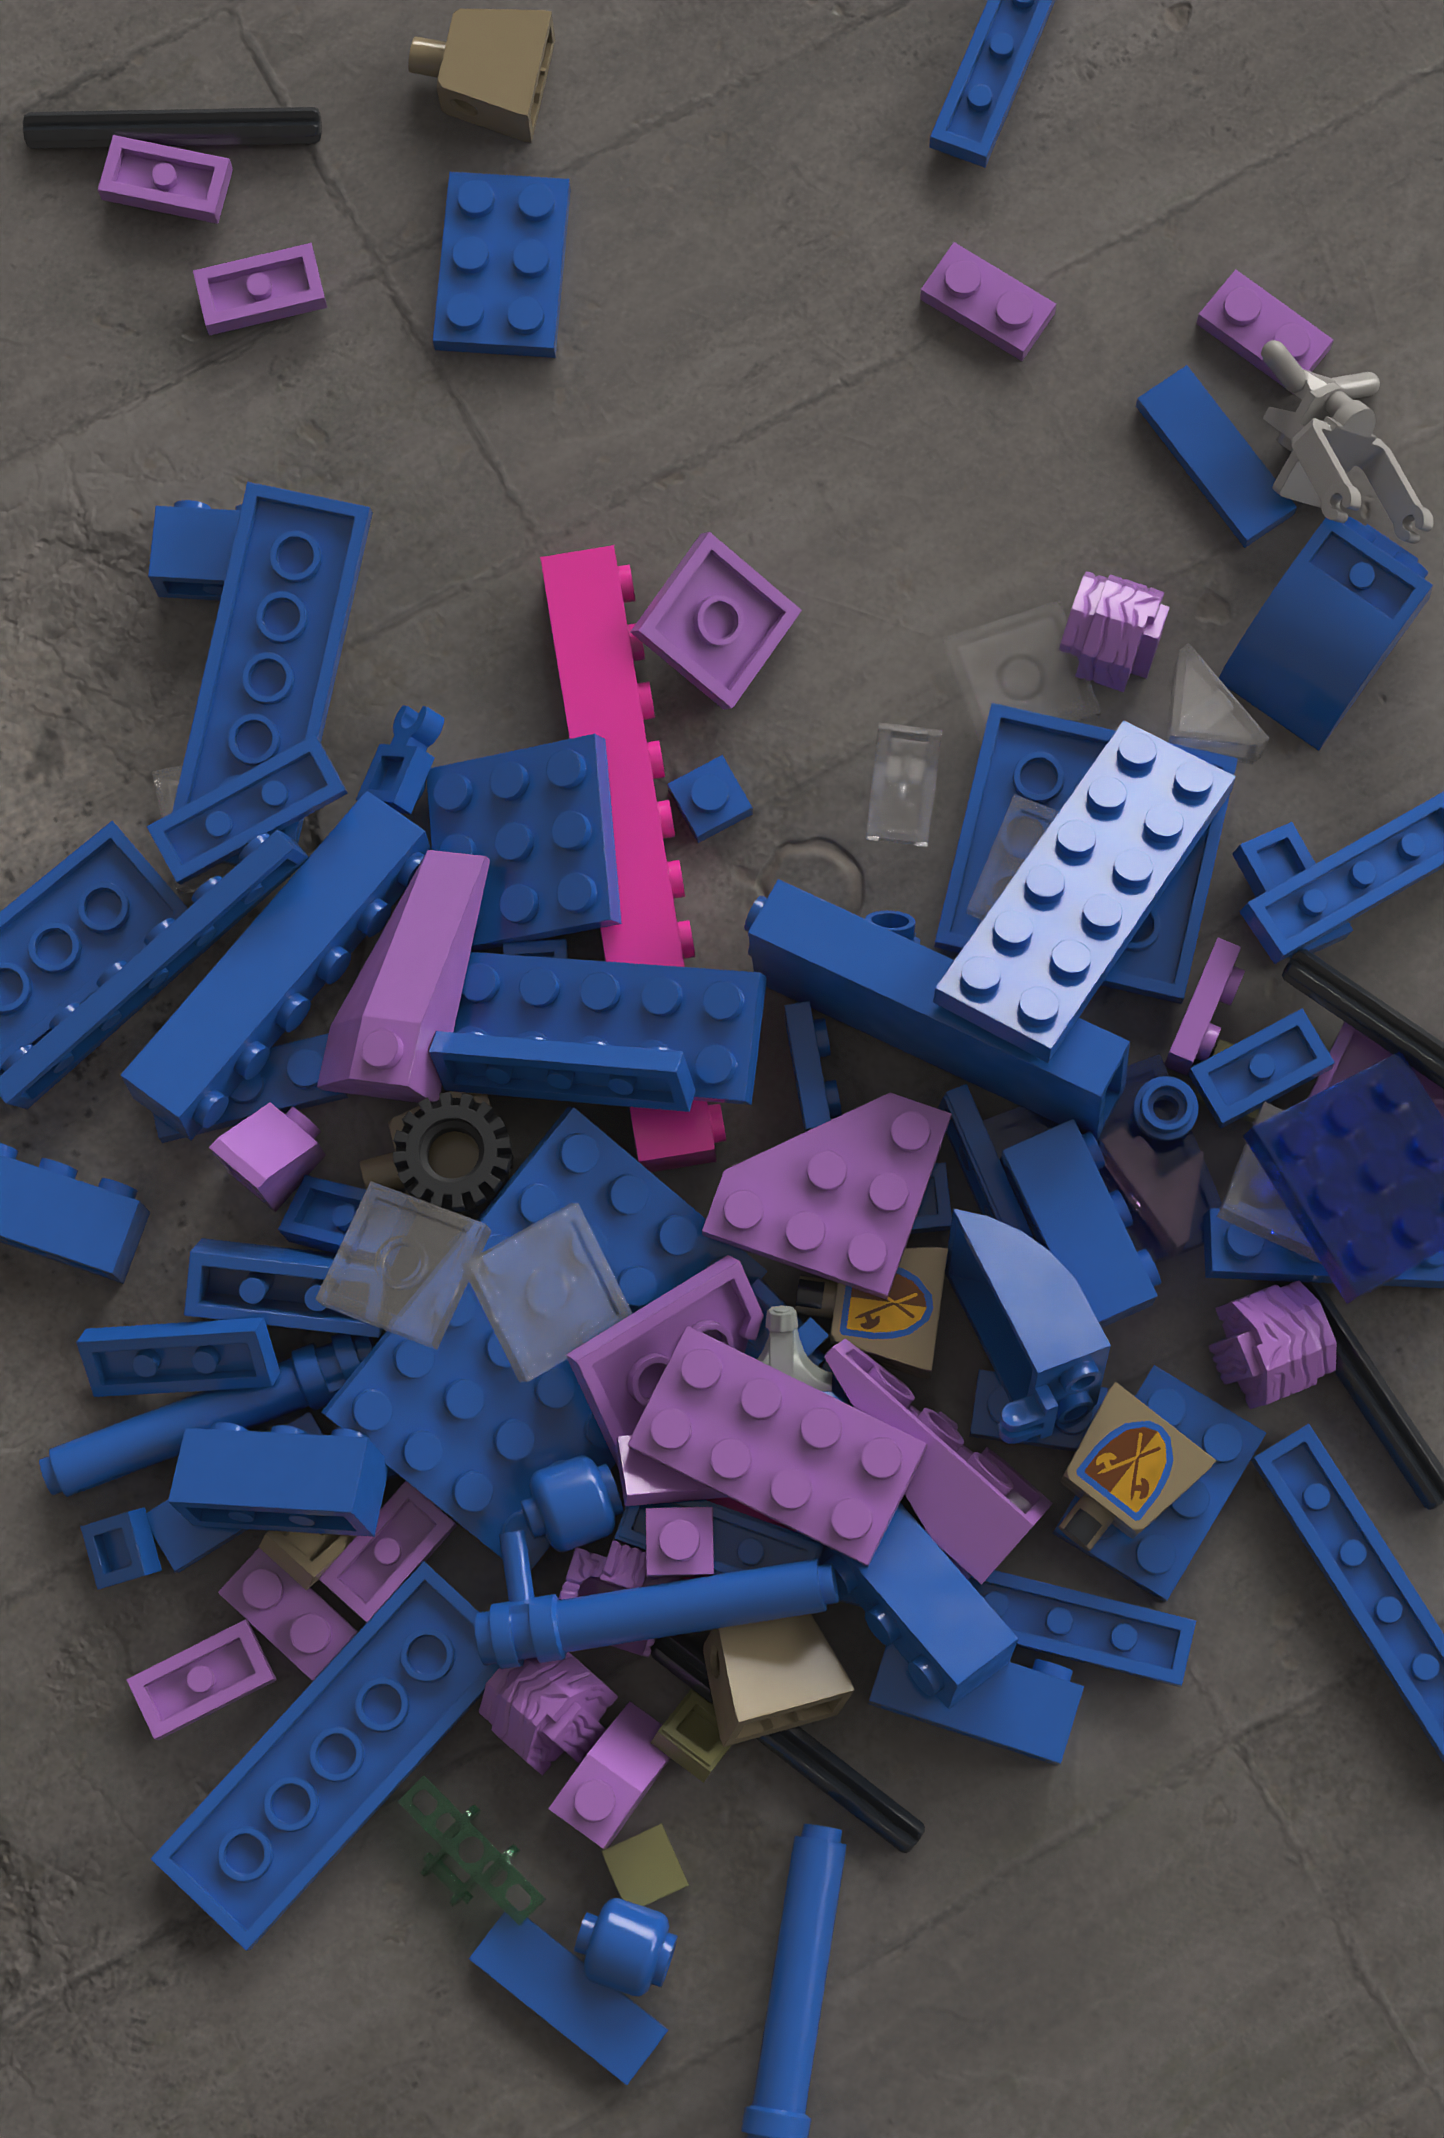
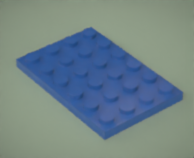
(457, 1414)

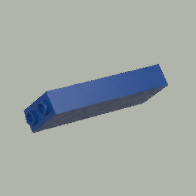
(888, 990)

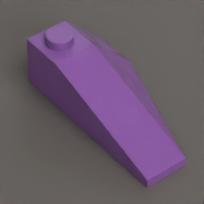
(408, 986)
(965, 1499)

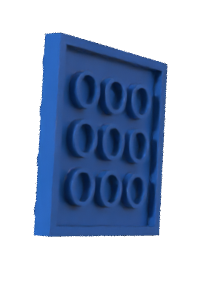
(1044, 763)

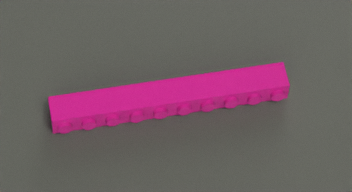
(604, 699)

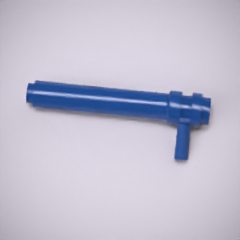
(305, 1380)
(552, 1627)
(797, 1986)

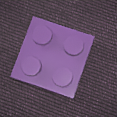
(716, 620)

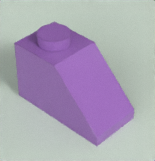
(270, 1153)
(612, 1777)

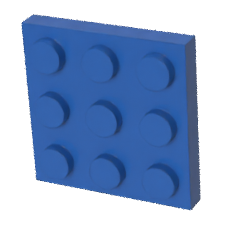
(547, 836)

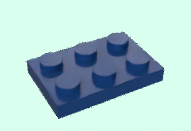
(502, 264)
(1167, 1545)

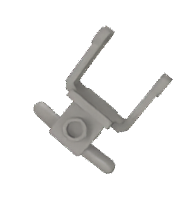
(1330, 438)

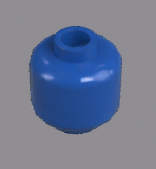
(572, 1503)
(626, 1947)

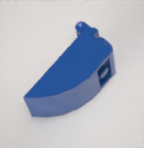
(1327, 628)
(1028, 1323)

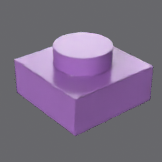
(679, 1542)

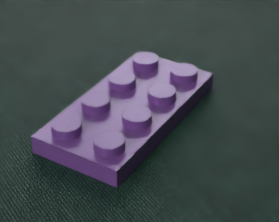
(777, 1445)

